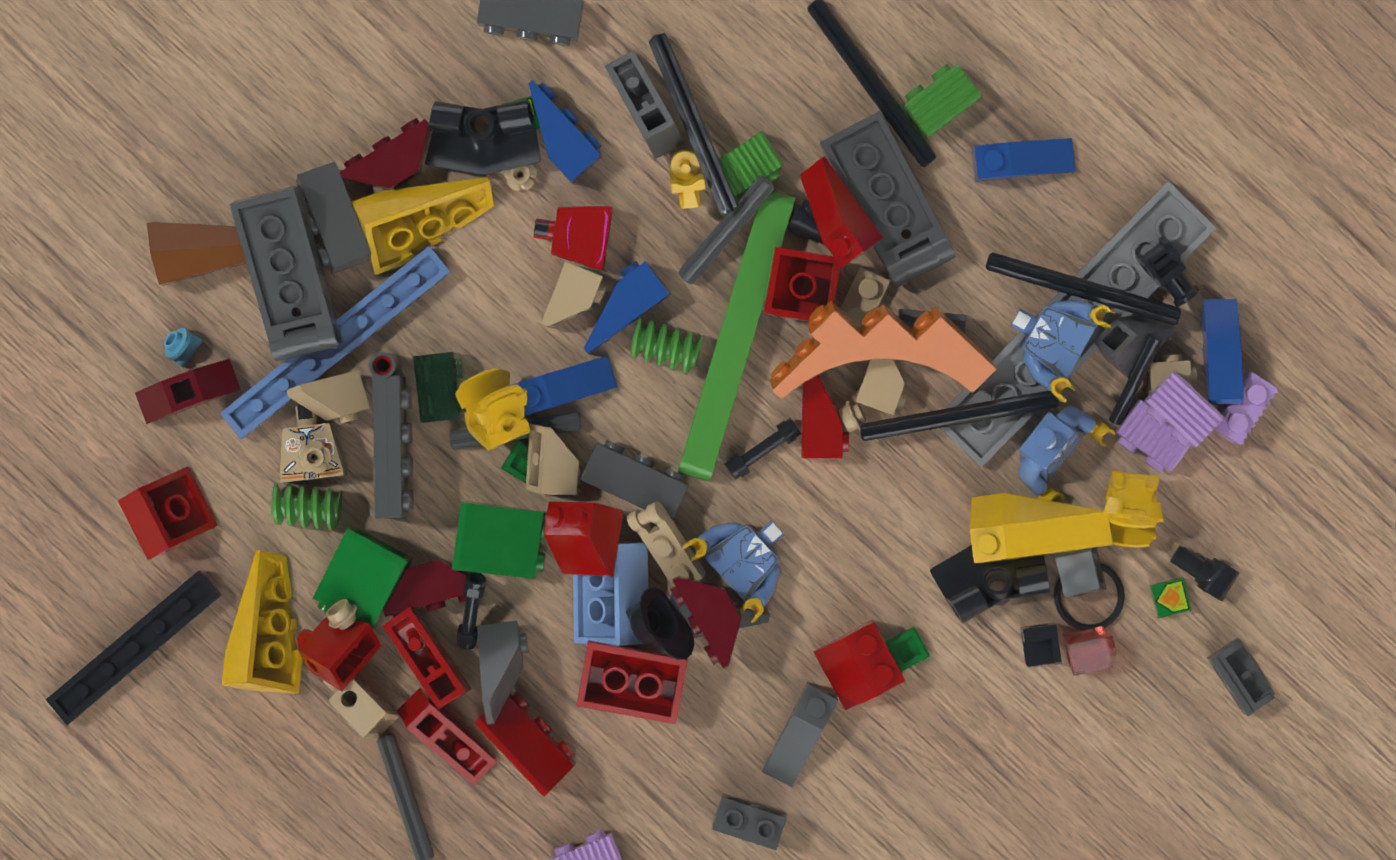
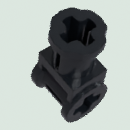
(1166, 268)

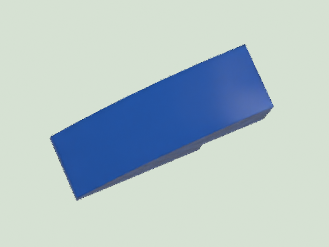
(1222, 351)

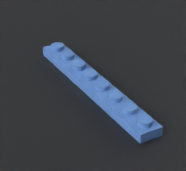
(355, 328)

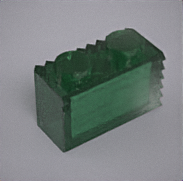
(436, 386)

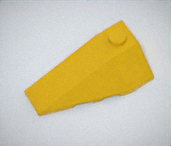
(410, 218)
(1022, 527)
(262, 639)

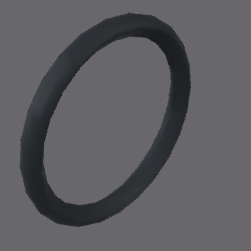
(1120, 602)

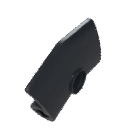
(504, 146)
(968, 583)

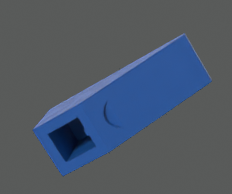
(563, 141)

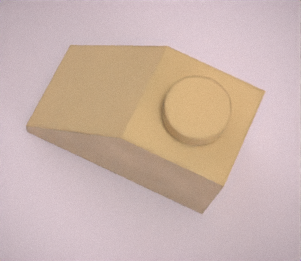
(573, 294)
(882, 387)
(333, 397)
(550, 464)

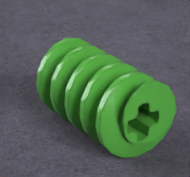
(665, 346)
(306, 507)

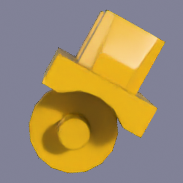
(686, 178)

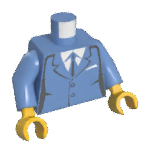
(1057, 340)
(1052, 444)
(742, 560)

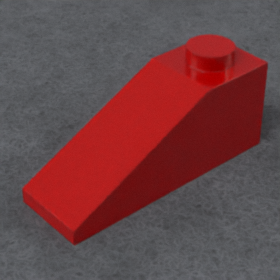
(837, 213)
(821, 425)
(427, 659)
(445, 736)

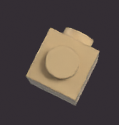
(1159, 370)

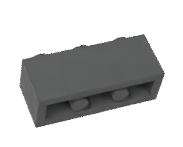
(533, 18)
(333, 219)
(633, 478)

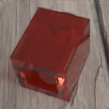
(1089, 650)

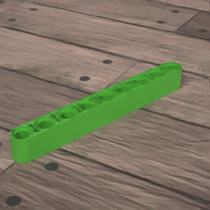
(735, 337)

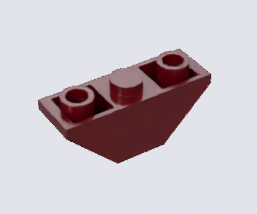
(392, 160)
(187, 390)
(427, 586)
(711, 615)

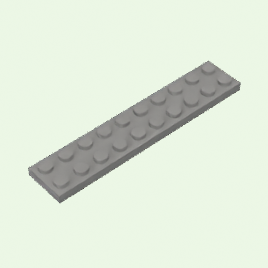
(1114, 266)

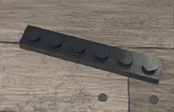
(133, 647)

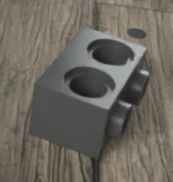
(749, 821)

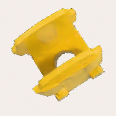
(493, 407)
(1132, 508)

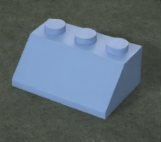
(603, 601)

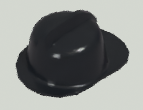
(659, 622)

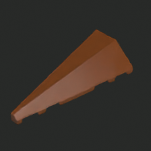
(193, 250)

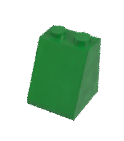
(499, 540)
(364, 574)

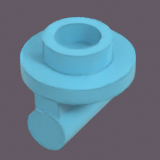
(181, 346)

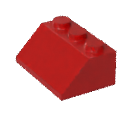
(631, 682)
(528, 744)

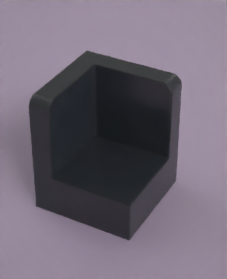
(1041, 644)

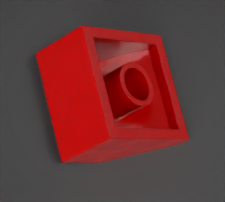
(800, 283)
(167, 512)
(583, 537)
(859, 665)

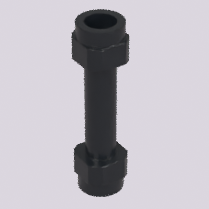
(739, 465)
(473, 590)

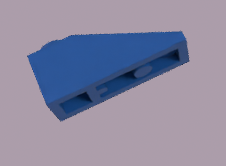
(1022, 159)
(630, 299)
(568, 385)

